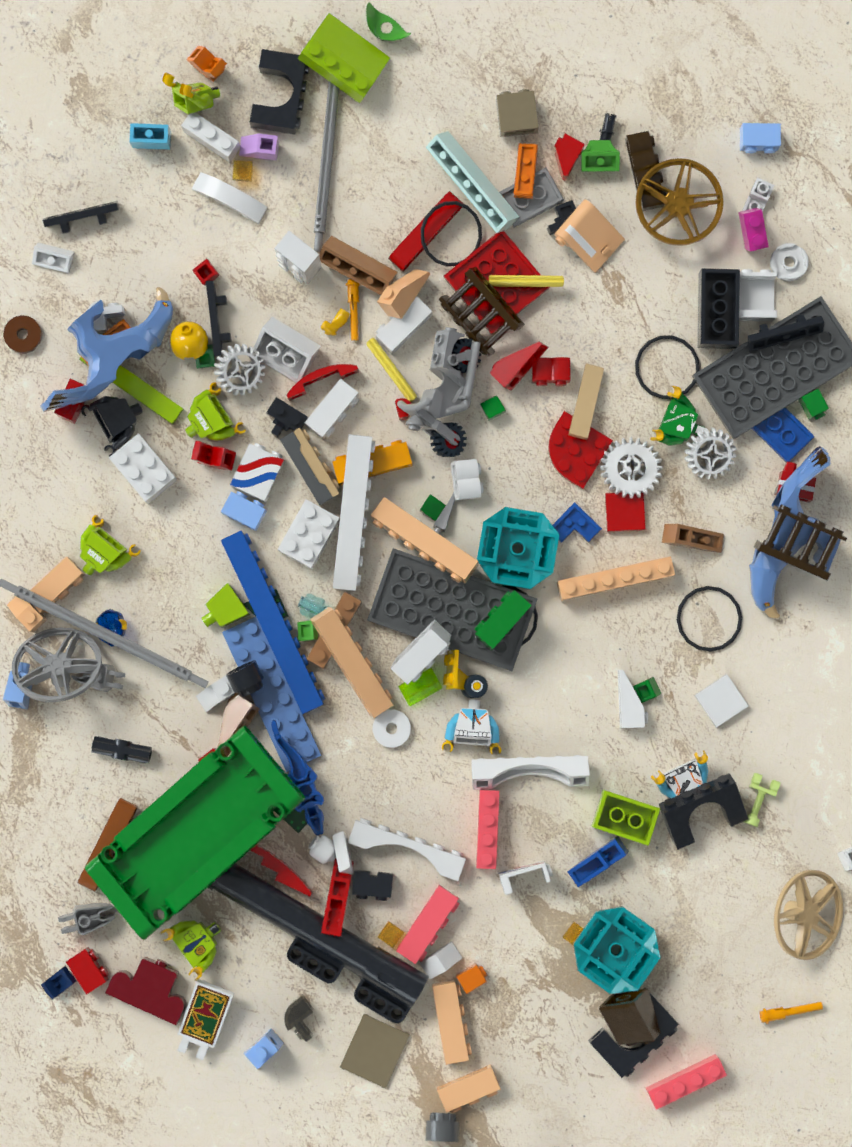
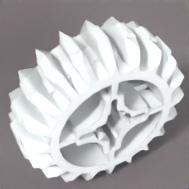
(247, 382)
(710, 468)

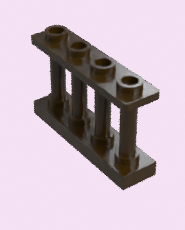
(499, 308)
(802, 560)

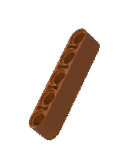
(118, 820)

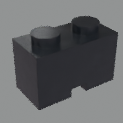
(372, 885)

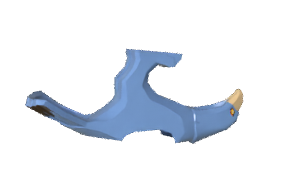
(108, 352)
(765, 568)

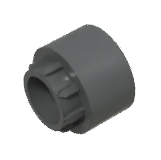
(442, 1128)

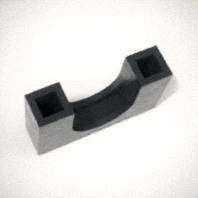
(284, 117)
(678, 809)
(623, 1058)

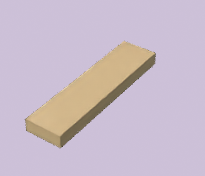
(586, 401)

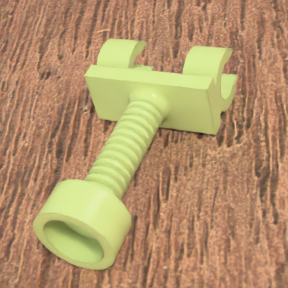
(774, 786)

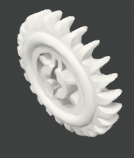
(631, 450)

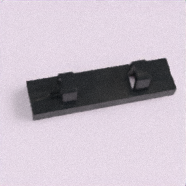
(65, 218)
(214, 301)
(786, 333)

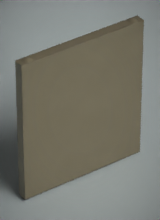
(374, 1050)

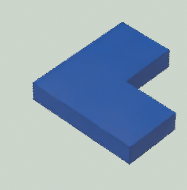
(576, 519)

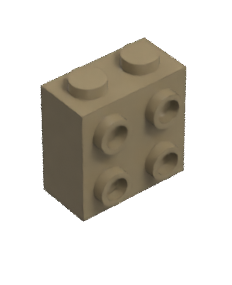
(517, 113)

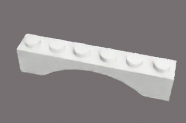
(491, 772)
(368, 836)

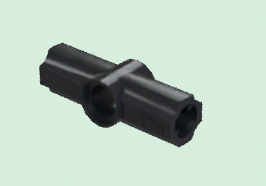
(121, 749)

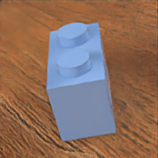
(760, 137)
(243, 510)

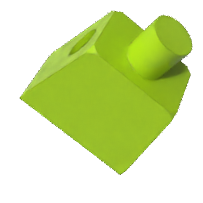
(224, 608)

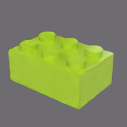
(625, 817)

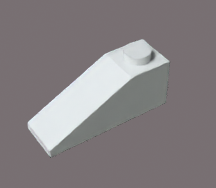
(630, 707)

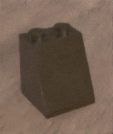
(631, 1017)

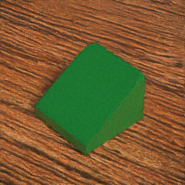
(206, 359)
(492, 407)
(432, 507)
(647, 690)

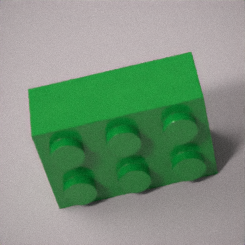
(502, 619)

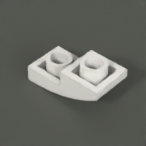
(759, 195)

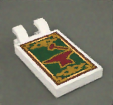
(204, 1017)

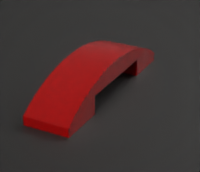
(344, 371)

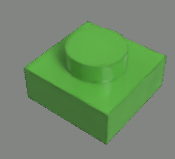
(306, 631)

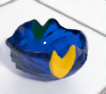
(112, 621)

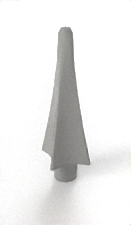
(441, 522)

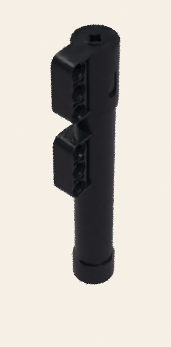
(380, 971)

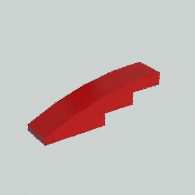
(286, 874)
(336, 902)

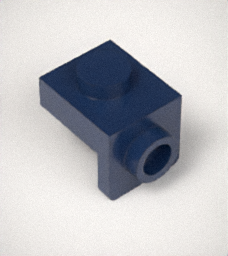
(58, 982)

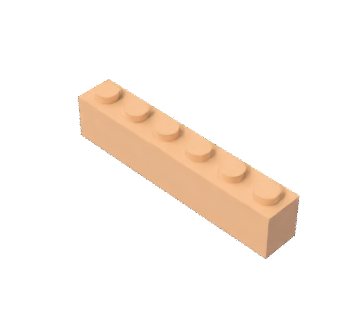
(424, 540)
(615, 578)
(351, 661)

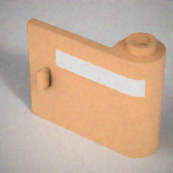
(587, 234)

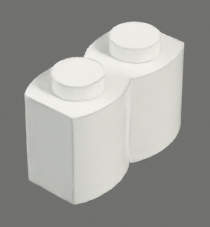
(466, 479)

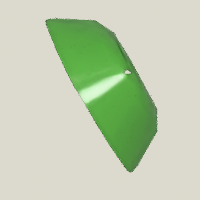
(376, 19)

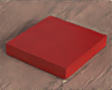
(624, 513)

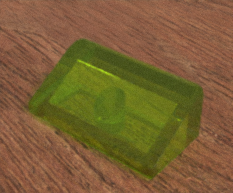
(422, 688)

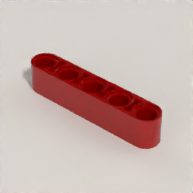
(411, 246)

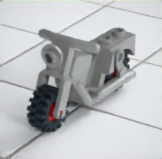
(449, 362)

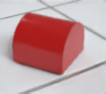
(205, 272)
(401, 414)

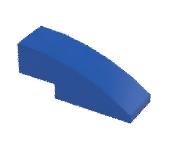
(598, 861)

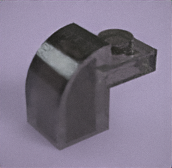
(294, 1016)

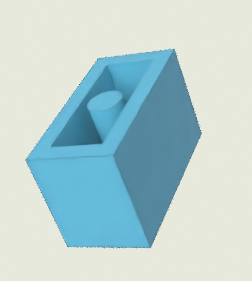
(150, 136)

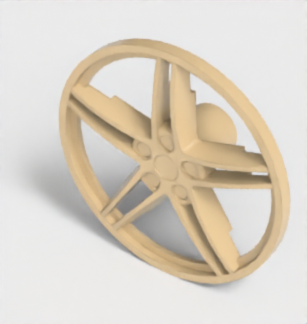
(806, 914)

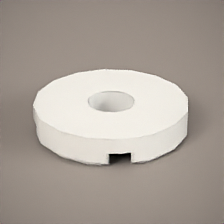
(786, 273)
(403, 728)

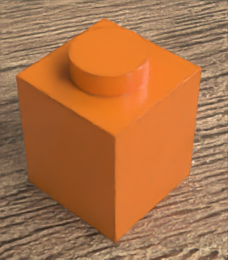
(472, 977)

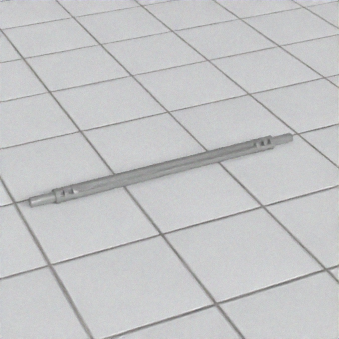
(325, 167)
(103, 633)

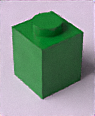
(814, 405)

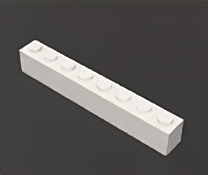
(352, 512)

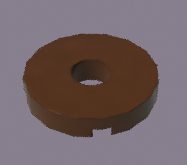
(22, 323)

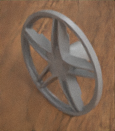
(56, 666)

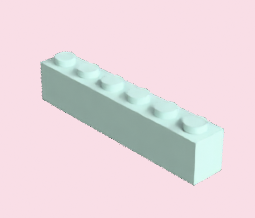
(472, 182)

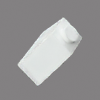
(215, 694)

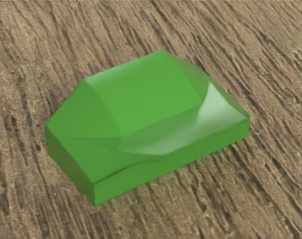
(600, 156)

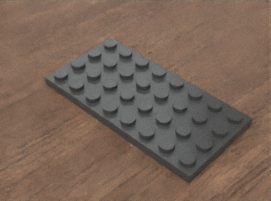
(760, 383)
(418, 593)

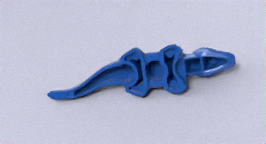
(304, 779)

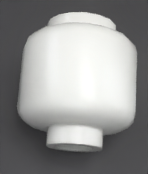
(322, 849)

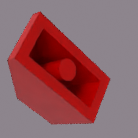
(567, 153)

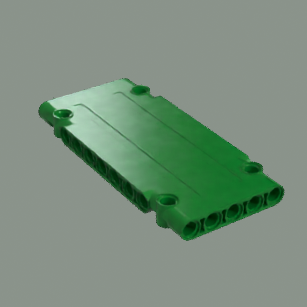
(194, 832)

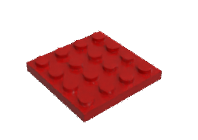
(496, 257)

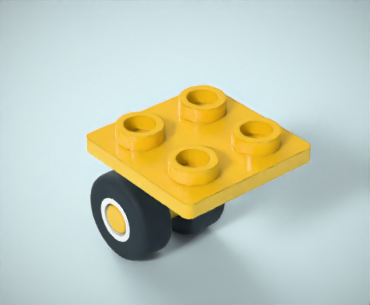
(471, 686)

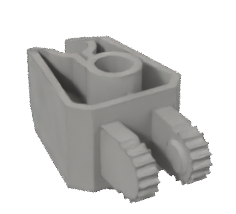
(105, 679)
(87, 918)

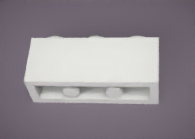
(211, 136)
(400, 330)
(332, 409)

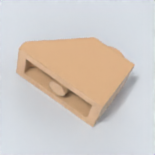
(26, 614)

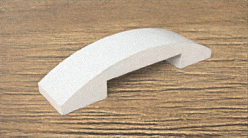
(230, 196)

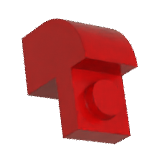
(213, 456)

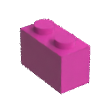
(753, 229)

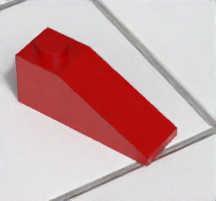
(514, 366)

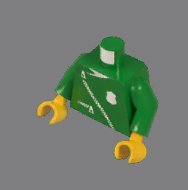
(678, 420)

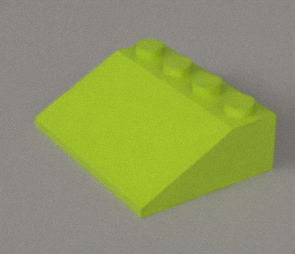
(344, 58)

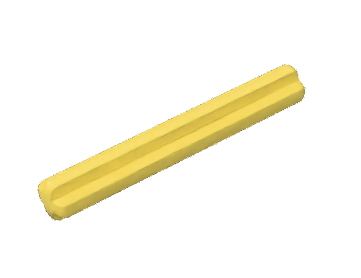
(526, 281)
(391, 370)

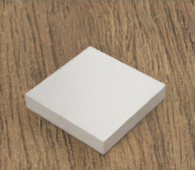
(721, 700)

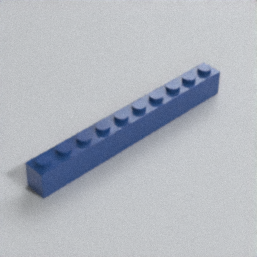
(272, 622)

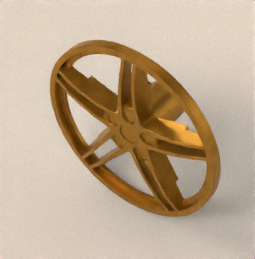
(679, 201)

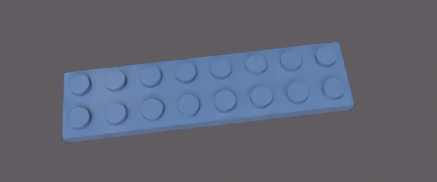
(275, 698)

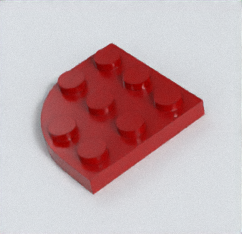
(575, 457)

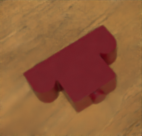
(149, 989)

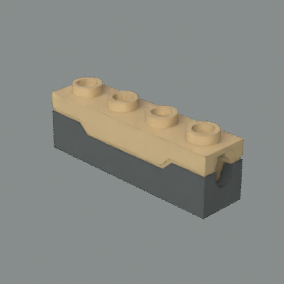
(309, 465)

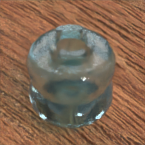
(311, 605)

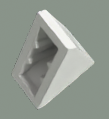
(441, 960)

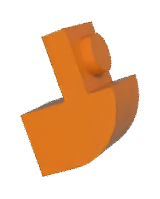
(207, 63)

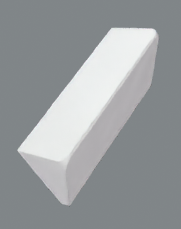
(52, 257)
(342, 853)

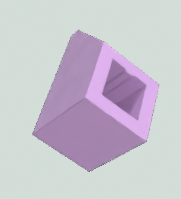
(259, 146)

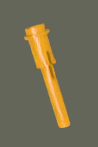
(353, 297)
(780, 1013)

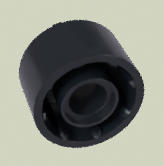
(246, 678)

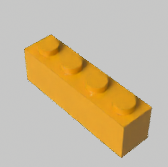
(384, 460)

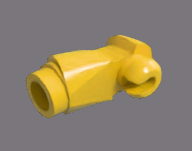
(338, 321)

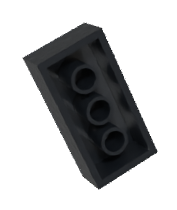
(718, 308)

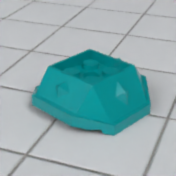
(517, 527)
(629, 967)

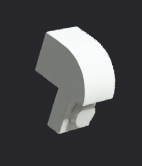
(112, 310)

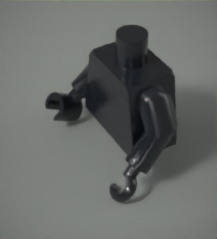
(115, 419)

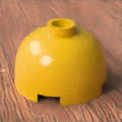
(188, 340)

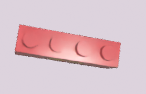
(487, 829)
(427, 924)
(686, 1081)

